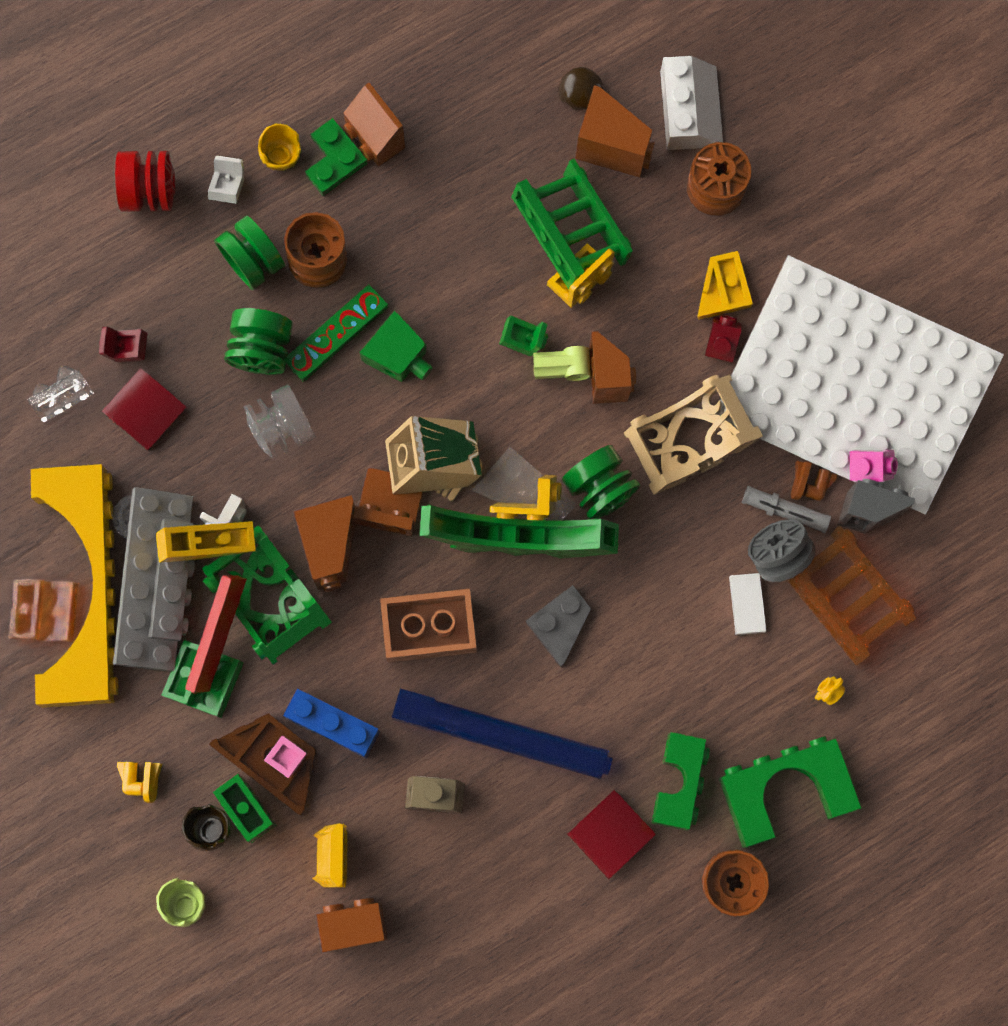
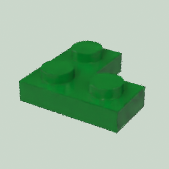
(340, 159)

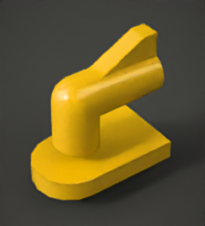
(148, 787)

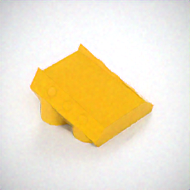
(332, 856)

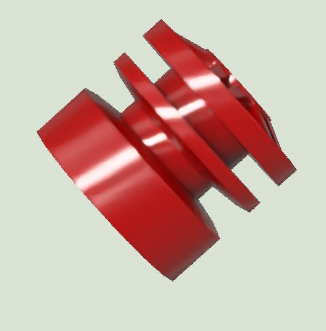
(144, 181)

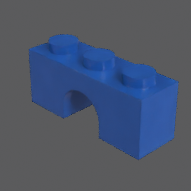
(331, 723)

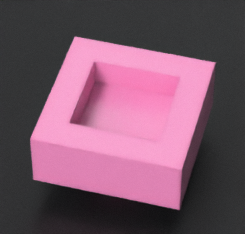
(285, 757)

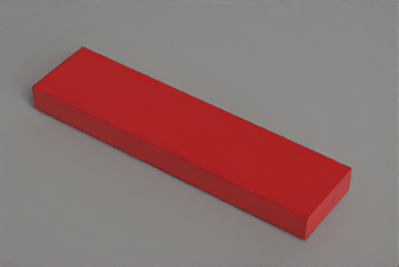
(215, 633)

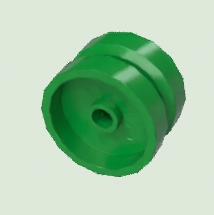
(249, 251)

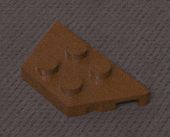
(250, 746)

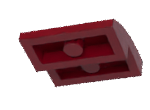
(143, 409)
(611, 834)

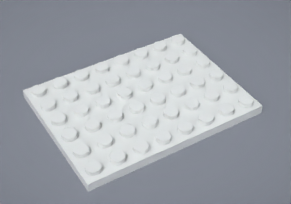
(857, 373)

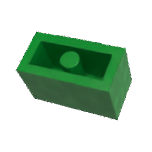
(244, 808)

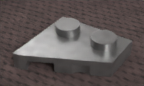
(560, 623)

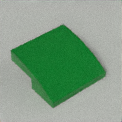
(210, 702)

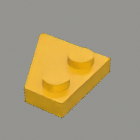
(724, 287)

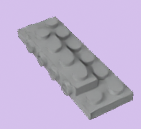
(152, 591)

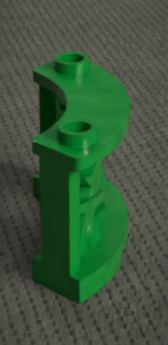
(305, 611)

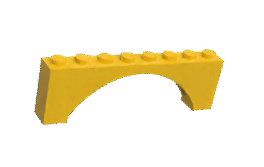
(86, 669)

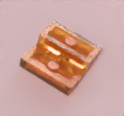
(43, 611)

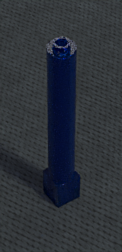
(500, 734)

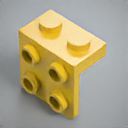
(581, 288)
(548, 494)

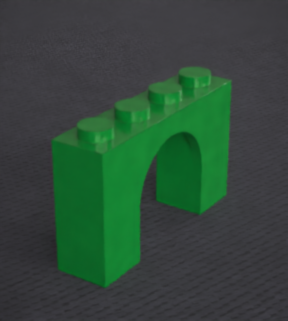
(819, 762)

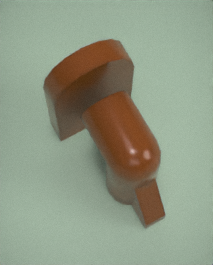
(801, 487)

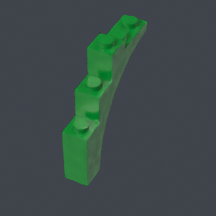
(519, 536)

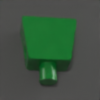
(396, 350)

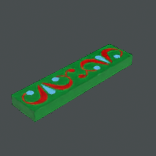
(336, 333)

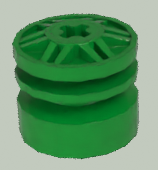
(258, 341)
(600, 482)

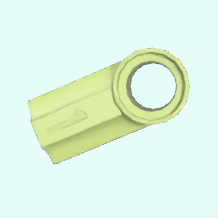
(570, 363)

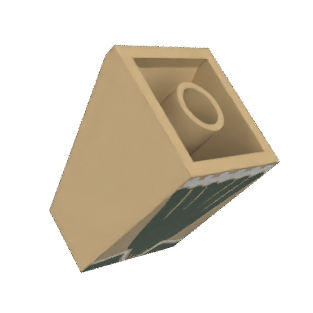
(433, 455)

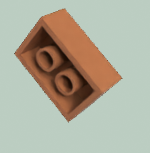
(428, 625)

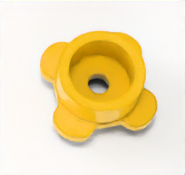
(830, 690)

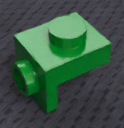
(523, 336)

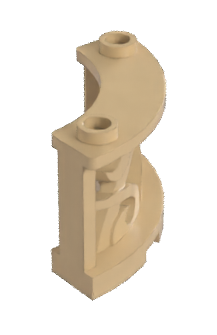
(733, 439)

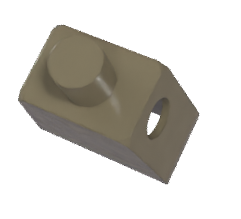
(434, 794)

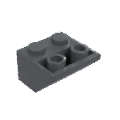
(872, 506)

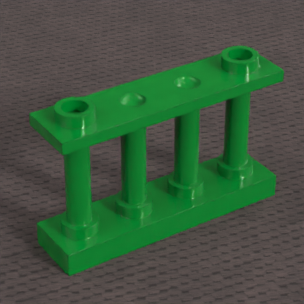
(556, 244)

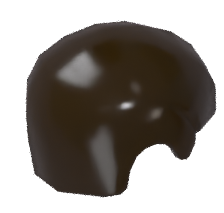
(577, 87)
(206, 827)

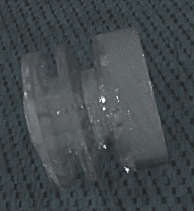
(279, 422)

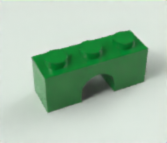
(688, 756)

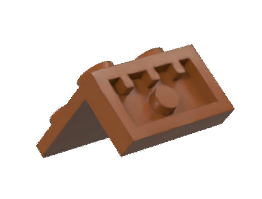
(386, 510)

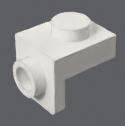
(226, 180)
(232, 512)

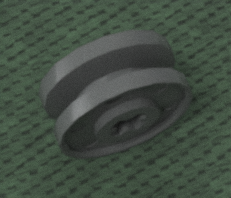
(781, 550)

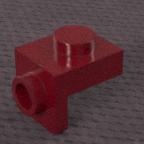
(723, 338)
(123, 345)

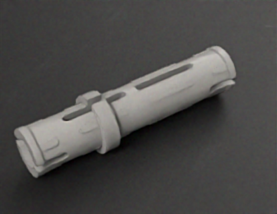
(774, 505)

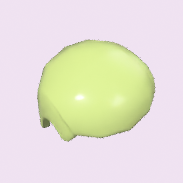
(180, 902)

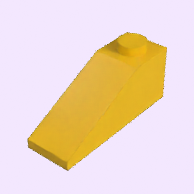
(204, 541)

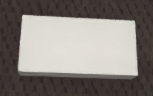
(747, 604)

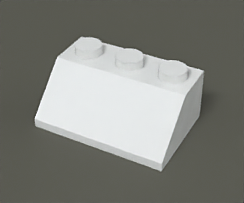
(690, 103)

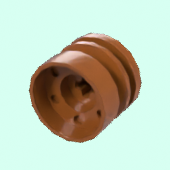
(716, 193)
(313, 235)
(740, 900)

